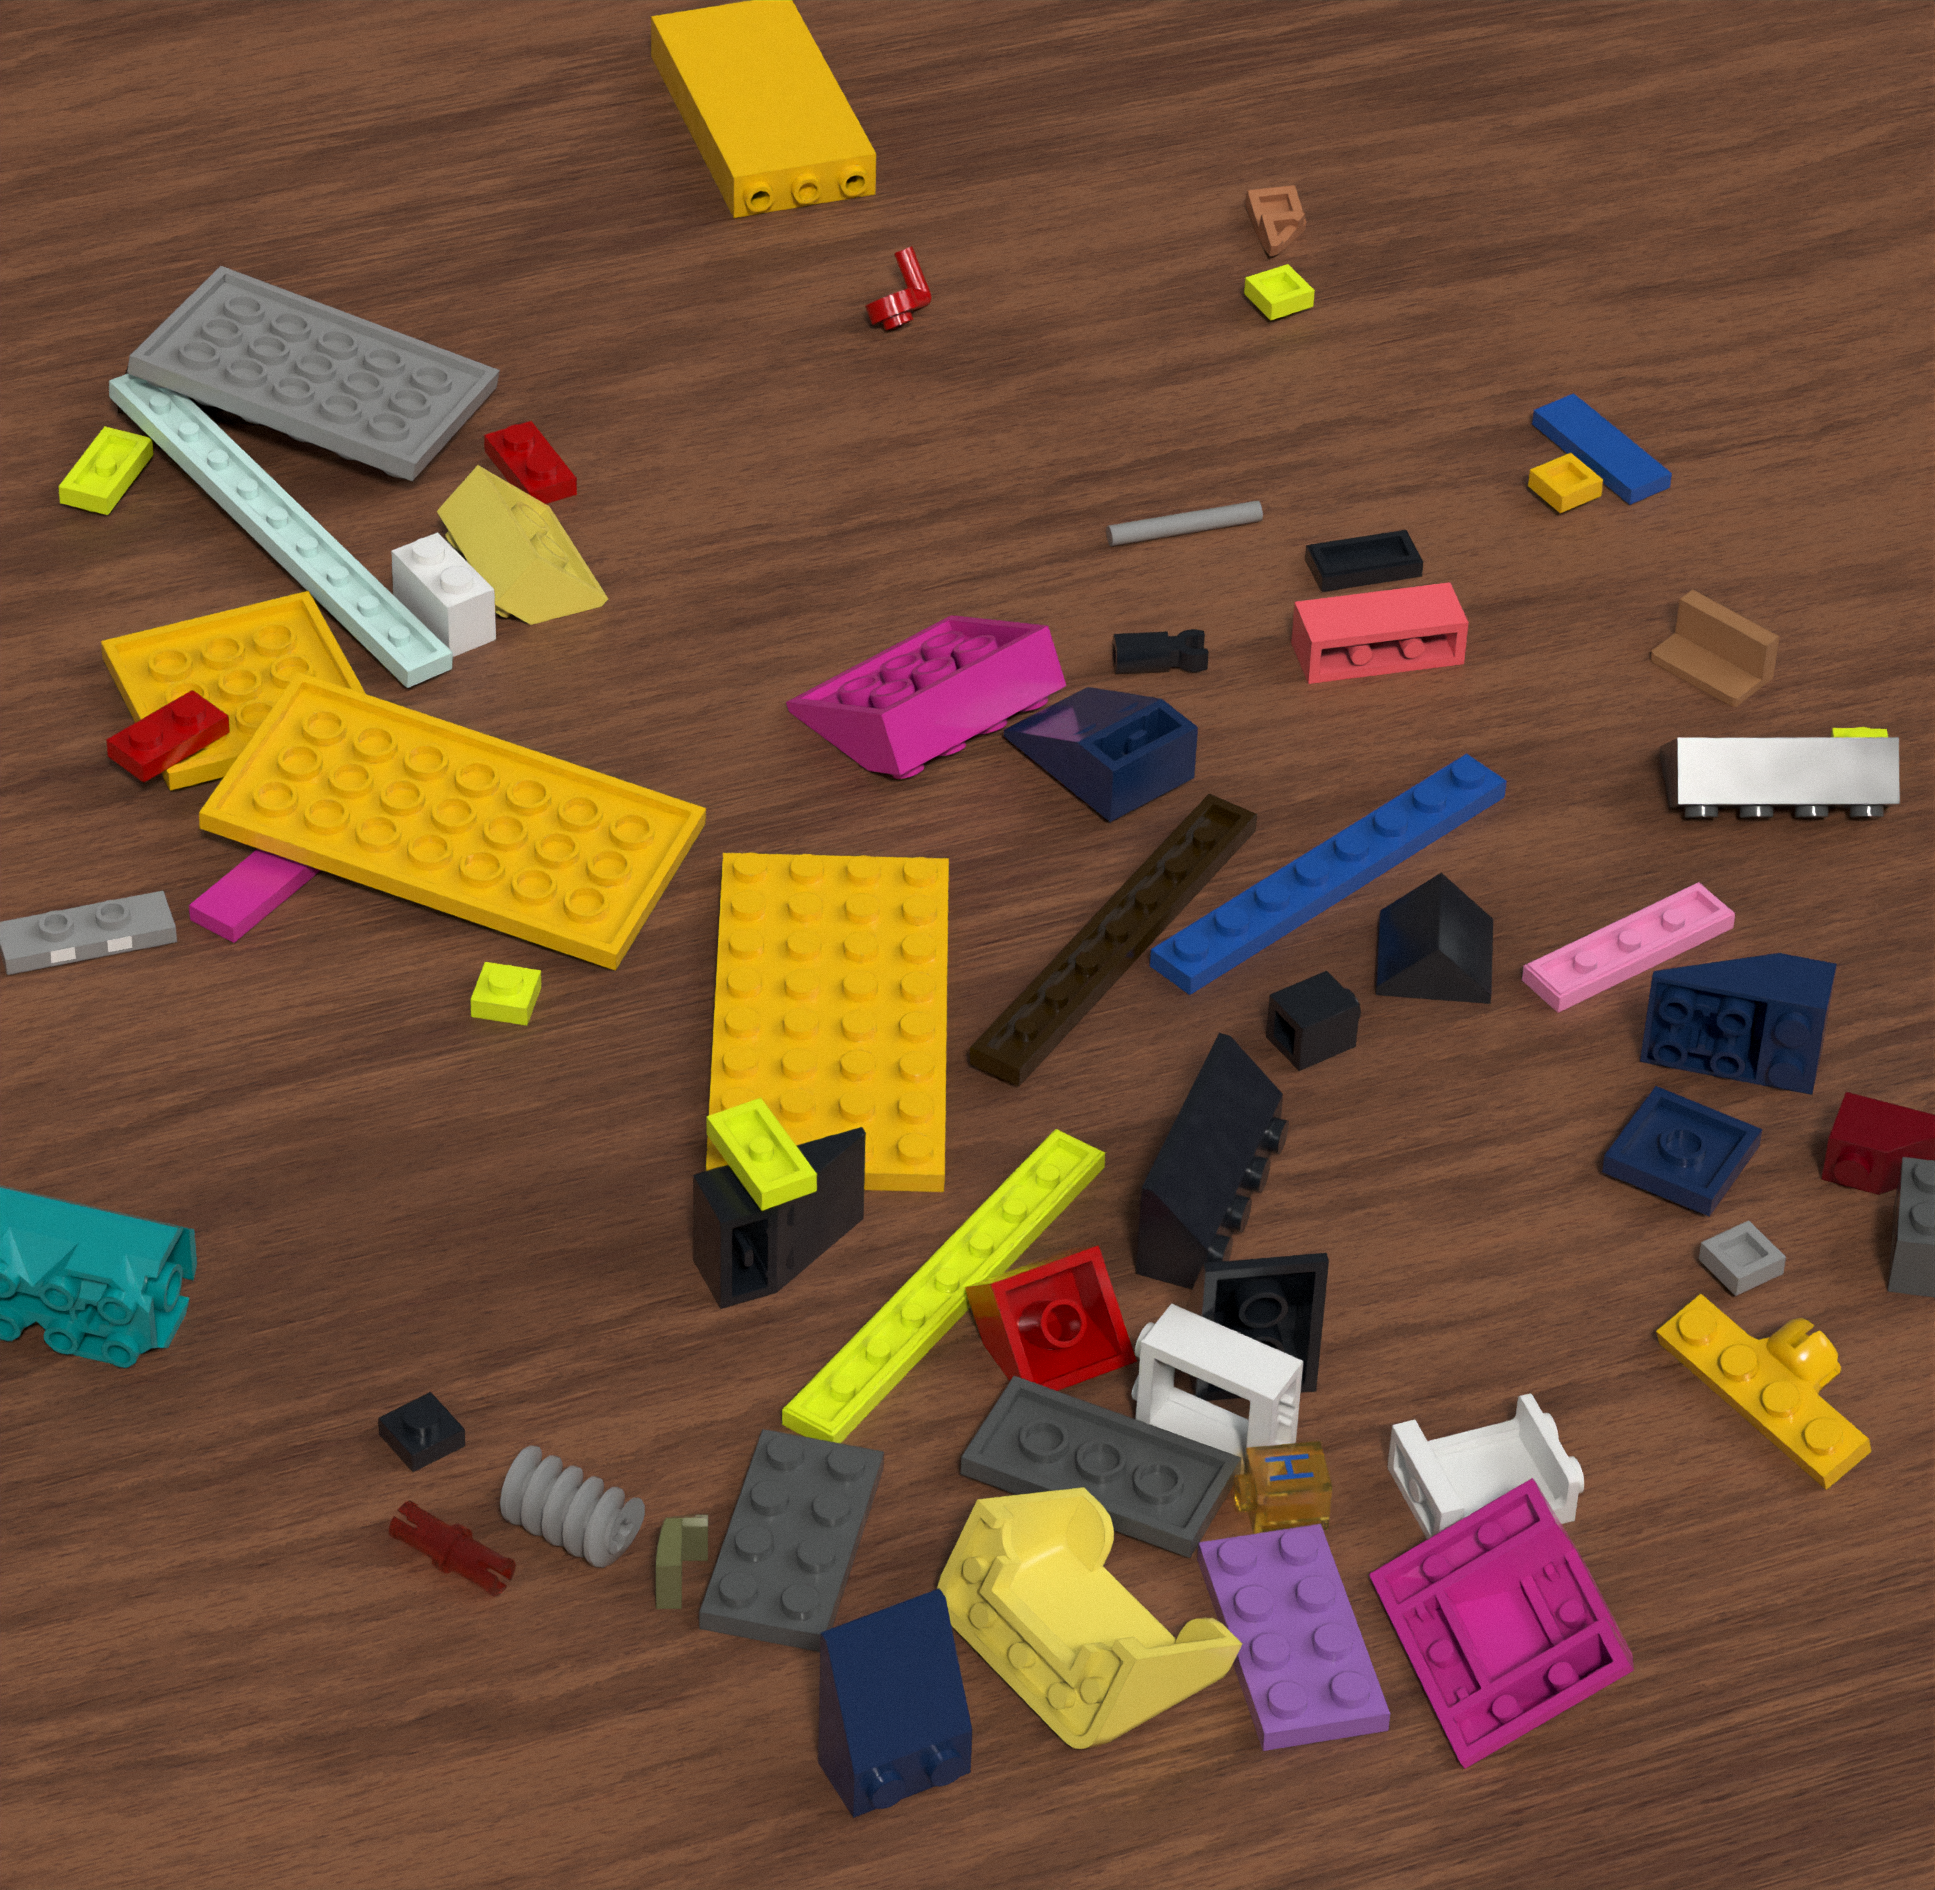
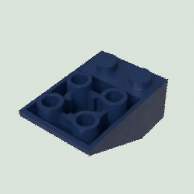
(1111, 747)
(1742, 1019)

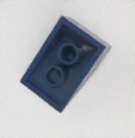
(892, 1705)

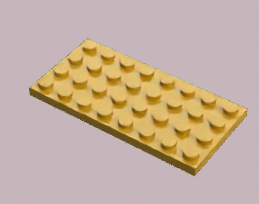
(454, 820)
(837, 1004)

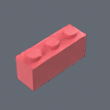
(1379, 633)

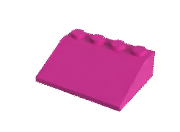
(933, 692)

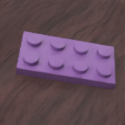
(1299, 1637)

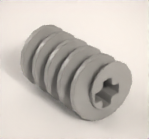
(569, 1510)

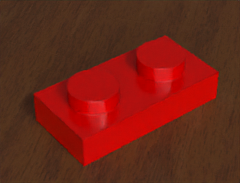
(530, 462)
(168, 736)

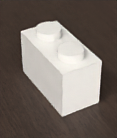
(444, 593)

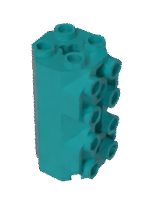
(91, 1276)

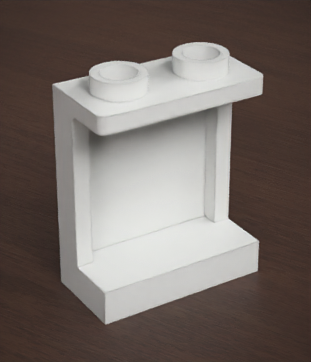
(1470, 1469)

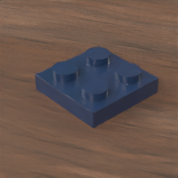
(1682, 1151)

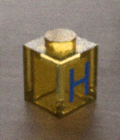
(1284, 1487)

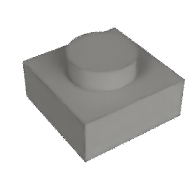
(1742, 1258)

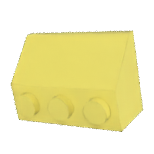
(519, 550)

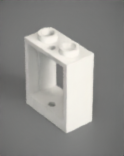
(1226, 1360)

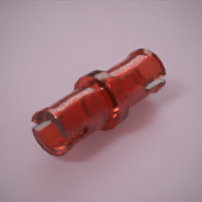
(452, 1548)

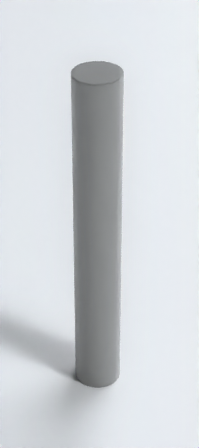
(1184, 523)

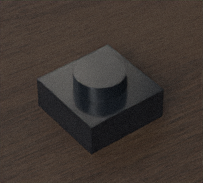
(421, 1432)

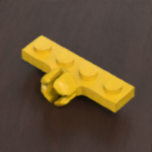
(1771, 1384)

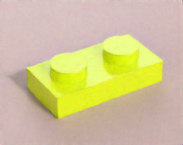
(106, 470)
(761, 1154)

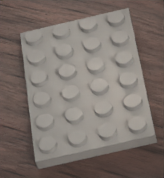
(314, 373)

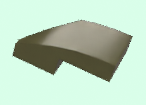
(679, 1540)

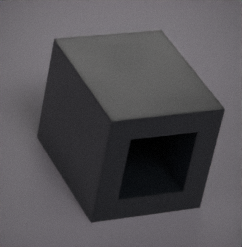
(1313, 1020)

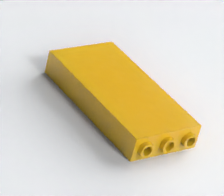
(762, 106)

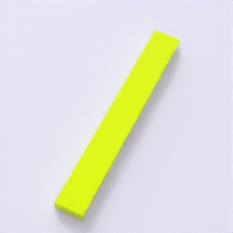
(937, 1294)

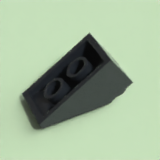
(1269, 1301)

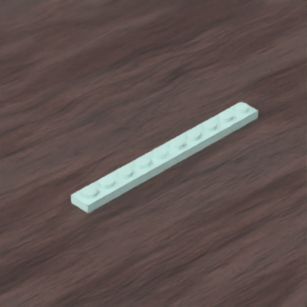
(285, 530)

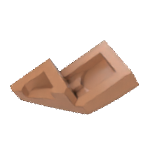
(1276, 216)

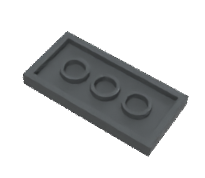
(1144, 1476)
(792, 1540)

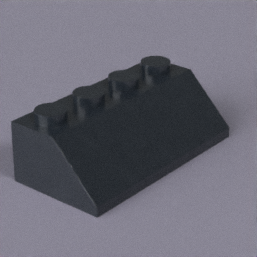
(1209, 1167)

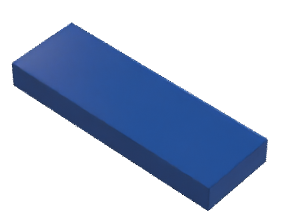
(1602, 448)

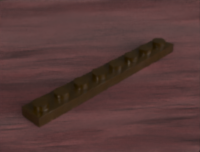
(1112, 940)

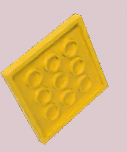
(232, 660)

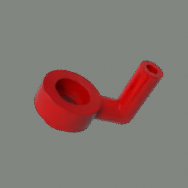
(896, 308)

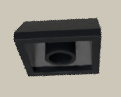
(1435, 946)

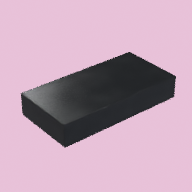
(1363, 560)

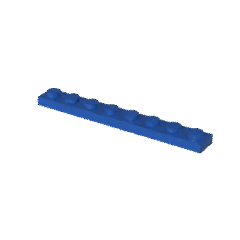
(1327, 874)

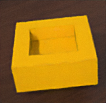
(1565, 482)

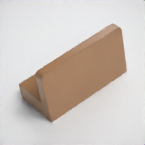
(1718, 650)

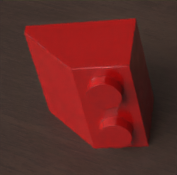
(1053, 1320)

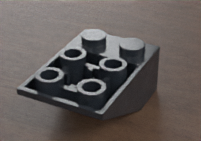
(759, 1252)

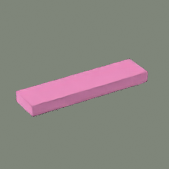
(1628, 947)

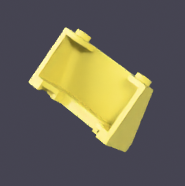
(1061, 1628)

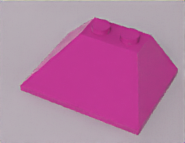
(1502, 1622)

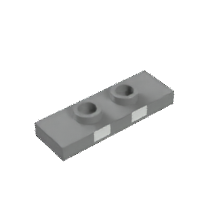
(86, 932)

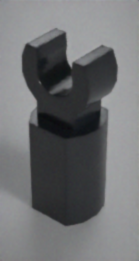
(1158, 652)

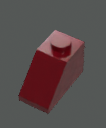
(1872, 1140)

